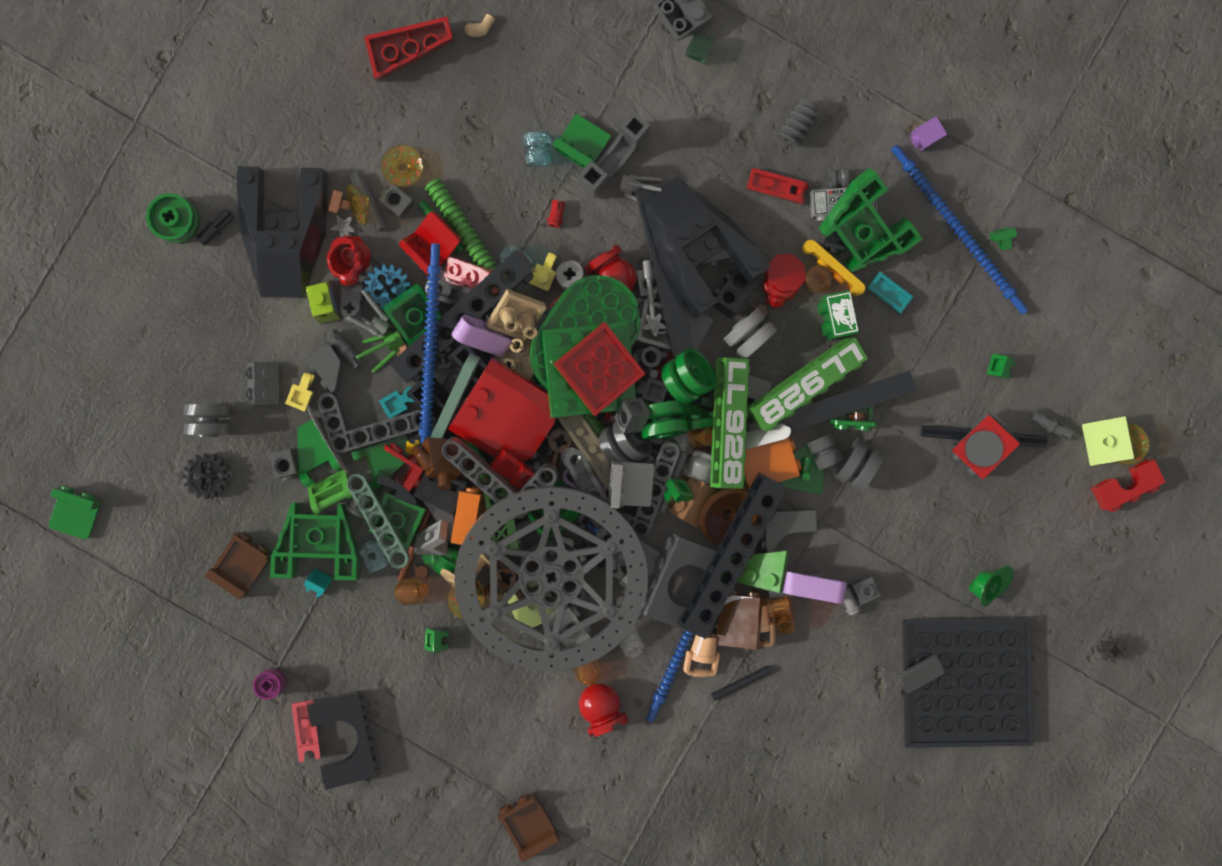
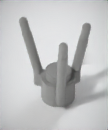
(631, 184)
(377, 325)

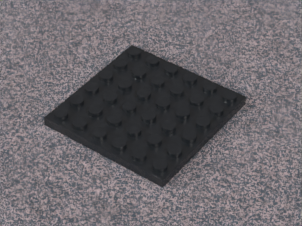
(985, 684)

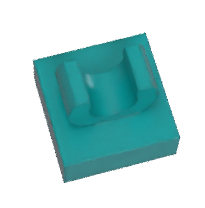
(317, 582)

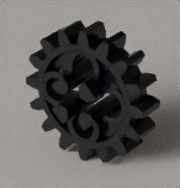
(198, 468)

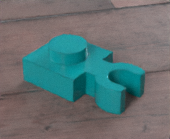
(395, 403)

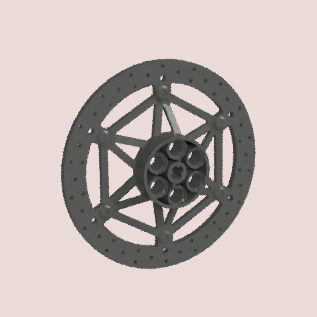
(540, 658)

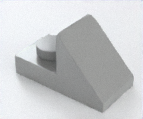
(432, 540)

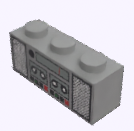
(824, 200)

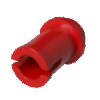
(555, 218)

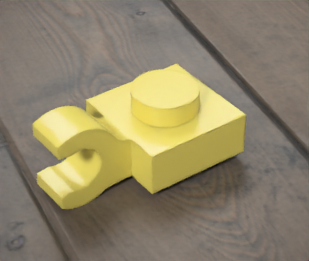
(544, 274)
(300, 394)

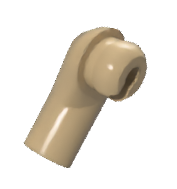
(480, 29)

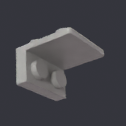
(630, 484)

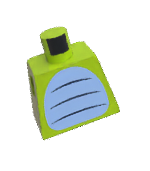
(323, 302)

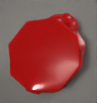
(348, 259)
(783, 279)

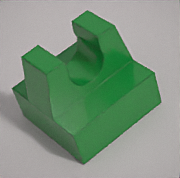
(1003, 237)
(1000, 366)
(678, 491)
(433, 640)

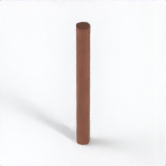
(404, 571)

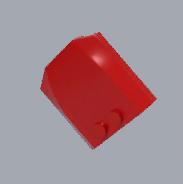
(504, 413)

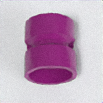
(269, 683)

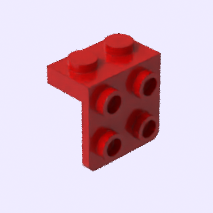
(431, 230)
(413, 475)

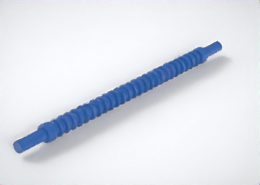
(434, 271)
(1009, 292)
(659, 697)

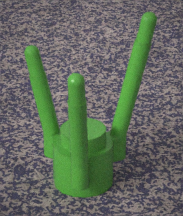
(392, 341)

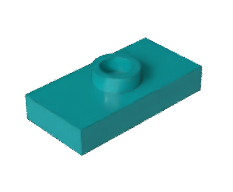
(890, 292)

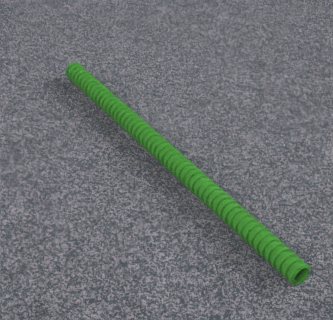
(477, 250)

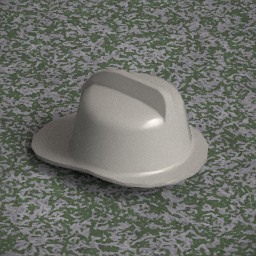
(699, 466)

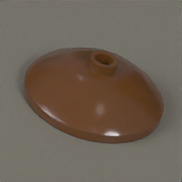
(716, 521)

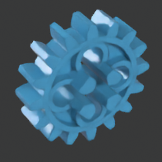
(375, 283)

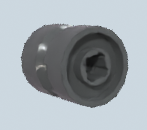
(825, 451)

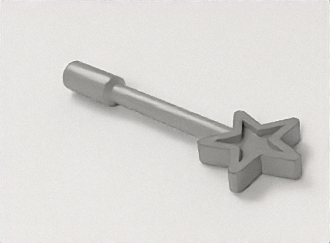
(344, 228)
(653, 322)

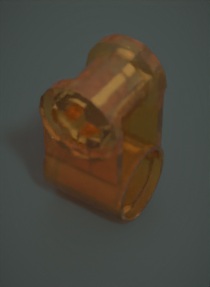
(701, 437)
(782, 614)

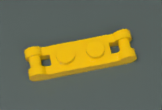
(840, 273)

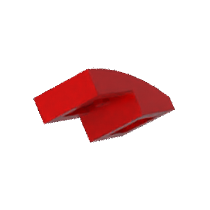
(512, 468)

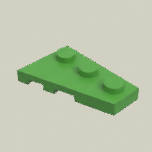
(765, 571)

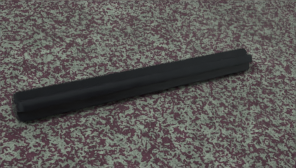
(959, 434)

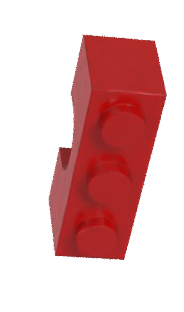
(1145, 478)

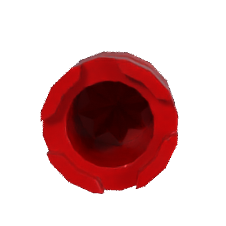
(613, 266)
(600, 707)

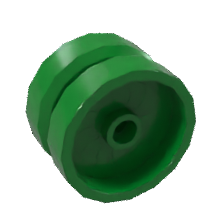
(160, 216)
(688, 376)
(663, 421)

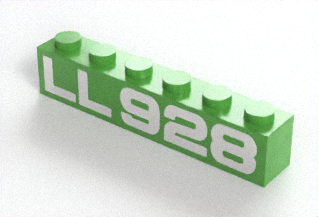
(807, 383)
(729, 423)

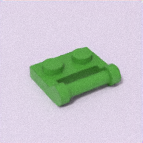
(328, 491)

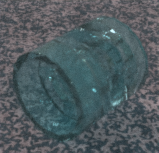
(537, 156)

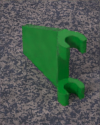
(312, 452)
(381, 459)

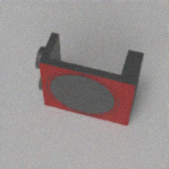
(985, 446)

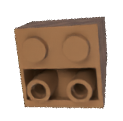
(691, 510)

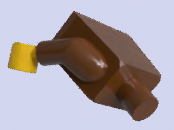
(433, 461)

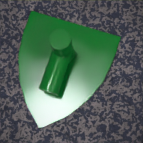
(810, 477)

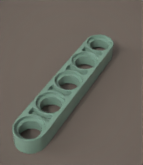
(456, 396)
(386, 528)

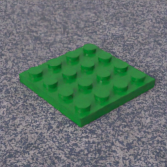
(561, 396)

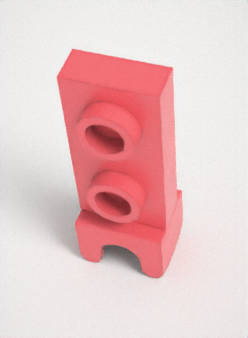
(466, 272)
(305, 734)

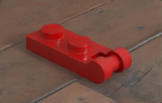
(776, 186)

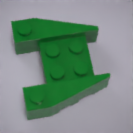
(863, 228)
(316, 538)

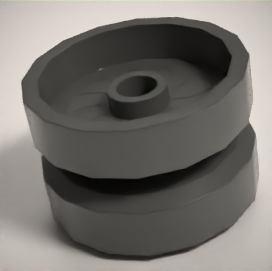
(207, 420)
(623, 447)
(859, 465)

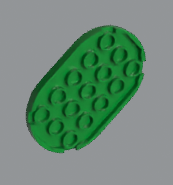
(583, 304)

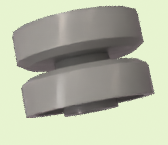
(750, 334)

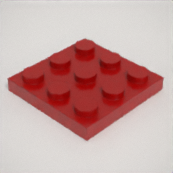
(599, 368)

